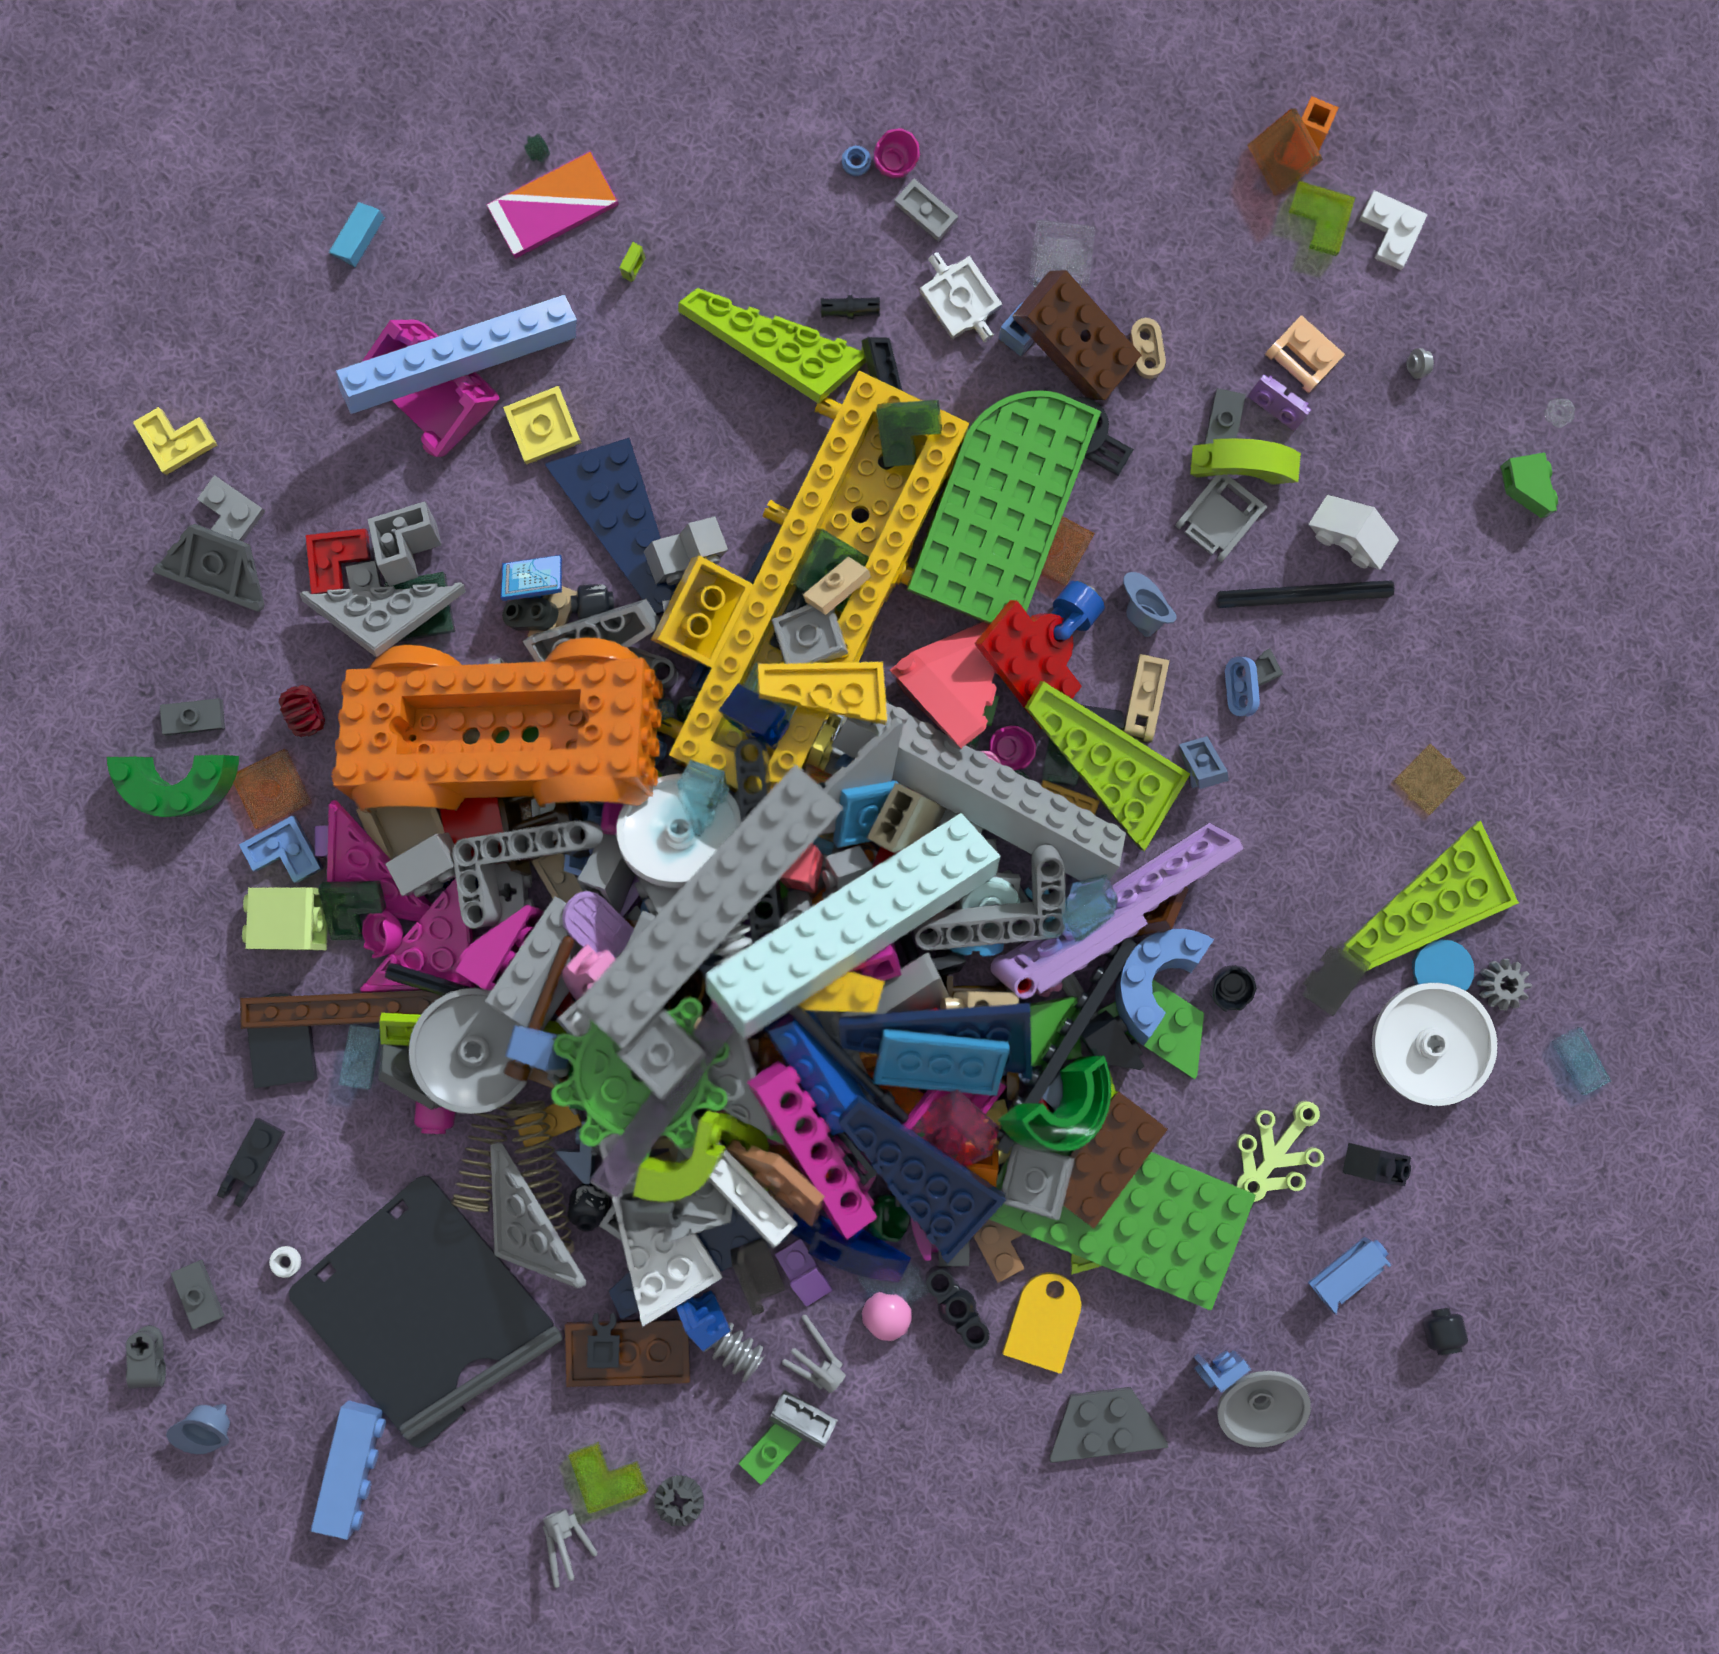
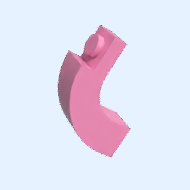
(585, 970)

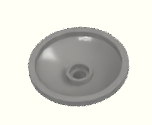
(1263, 1409)

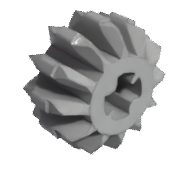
(1492, 983)

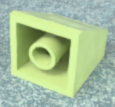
(284, 919)

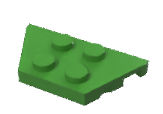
(1178, 1033)

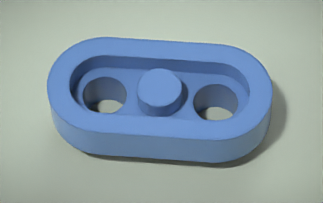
(1241, 687)

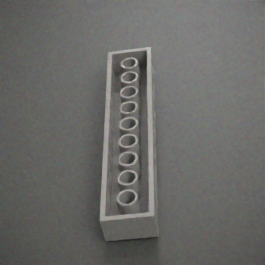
(992, 795)
(708, 906)

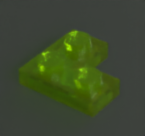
(1328, 209)
(605, 1487)

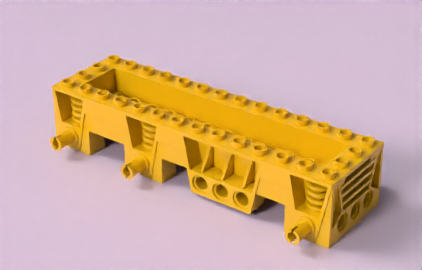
(838, 483)

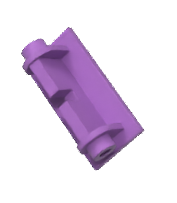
(1270, 396)

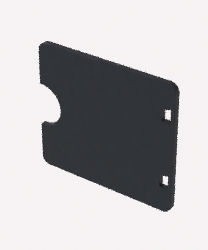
(417, 1304)

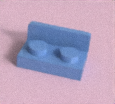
(1225, 1371)

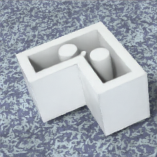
(1355, 529)

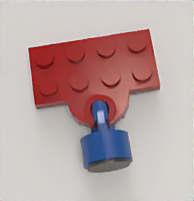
(1040, 646)

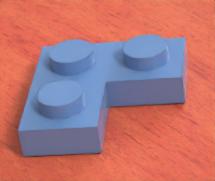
(283, 842)

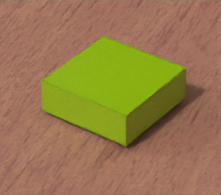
(632, 262)

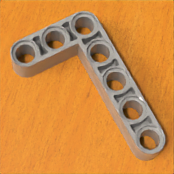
(513, 849)
(1005, 915)

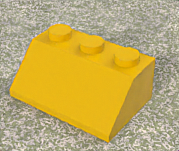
(702, 611)

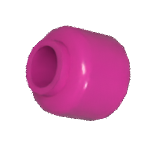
(433, 1121)

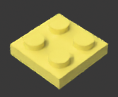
(542, 425)

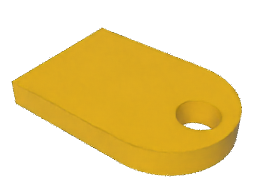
(1043, 1324)

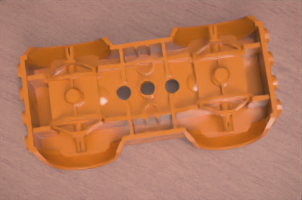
(414, 705)

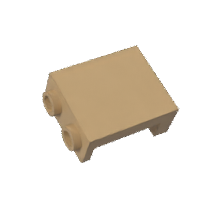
(401, 827)

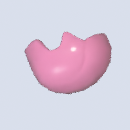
(886, 1316)

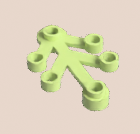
(1274, 1154)

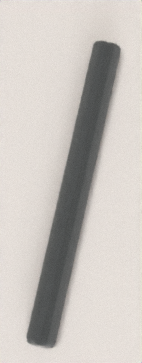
(480, 1383)

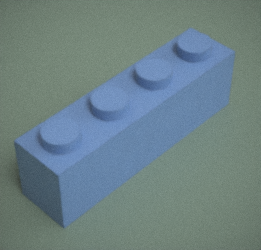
(348, 1470)

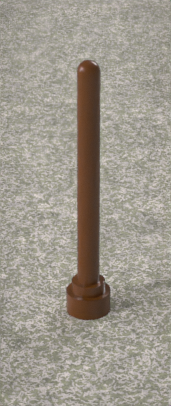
(520, 1070)

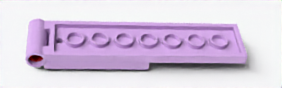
(1048, 961)

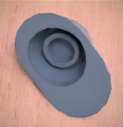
(1146, 605)
(201, 1430)

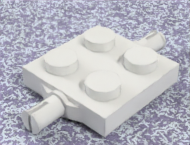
(960, 297)

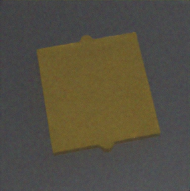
(1429, 779)

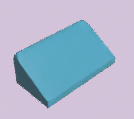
(357, 233)

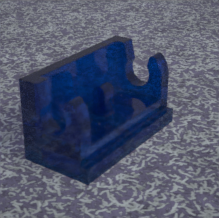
(755, 715)

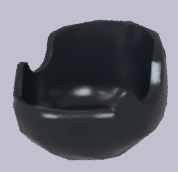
(1232, 987)

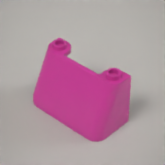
(442, 411)

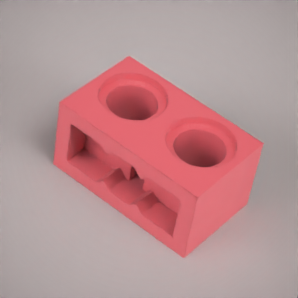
(805, 871)

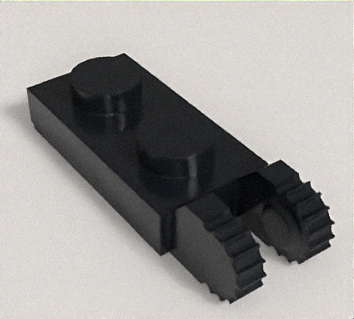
(251, 1159)

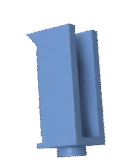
(1350, 1272)

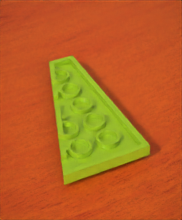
(1119, 769)

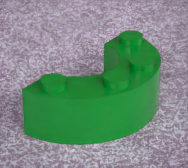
(198, 792)
(1075, 1120)

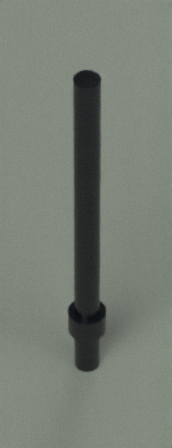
(881, 1097)

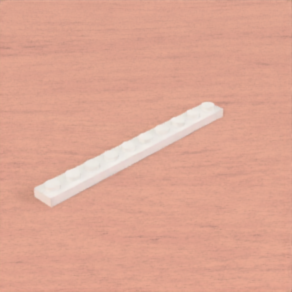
(729, 1177)

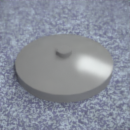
(461, 1053)

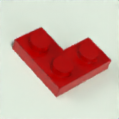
(327, 553)

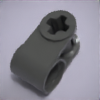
(145, 1364)

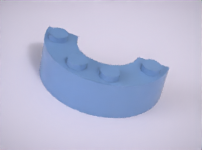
(1134, 983)

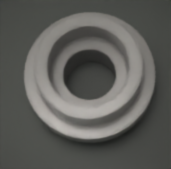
(1420, 363)

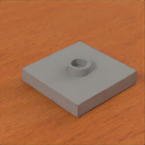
(809, 636)
(661, 1053)
(1037, 1181)

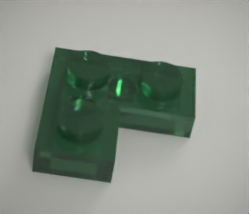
(900, 423)
(345, 901)

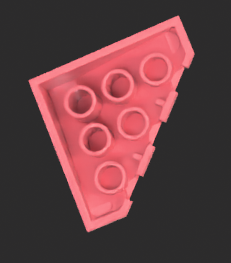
(950, 683)

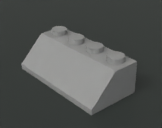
(526, 975)

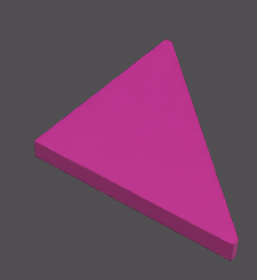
(358, 858)
(429, 946)

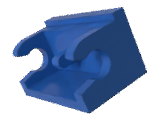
(703, 1319)

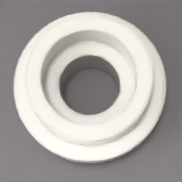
(276, 1265)

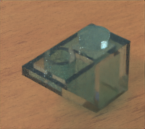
(700, 793)
(1089, 906)

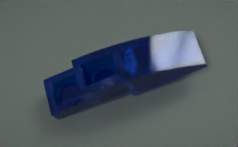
(859, 1254)

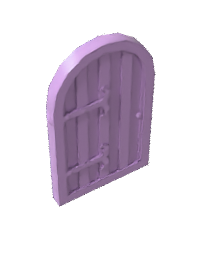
(596, 923)

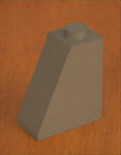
(905, 819)

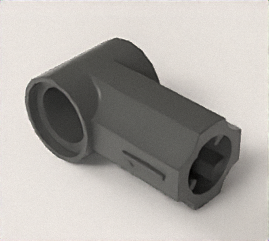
(642, 1213)

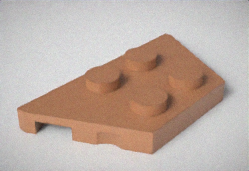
(782, 1179)

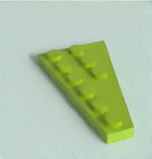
(778, 345)
(1445, 897)

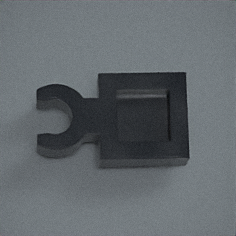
(603, 1348)

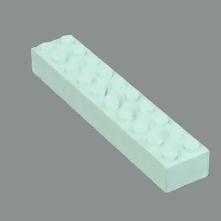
(851, 925)

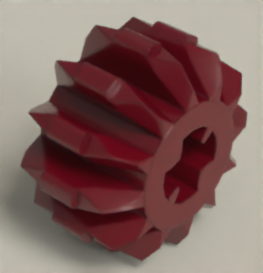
(302, 711)

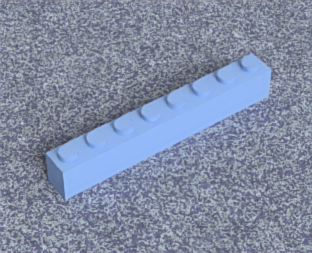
(456, 354)

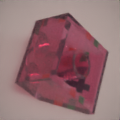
(958, 1129)

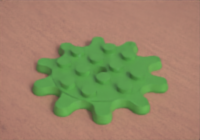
(614, 1095)

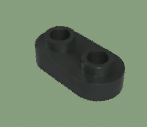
(524, 616)

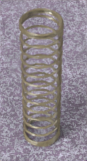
(536, 1107)
(478, 1204)

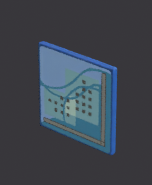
(531, 578)

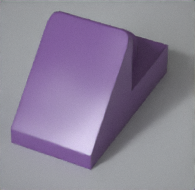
(803, 1272)

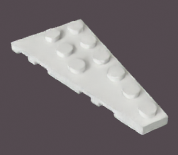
(661, 1271)

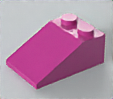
(493, 952)

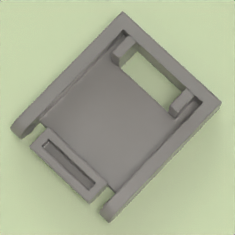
(1218, 522)

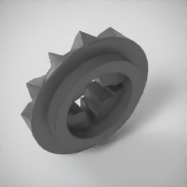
(686, 1488)

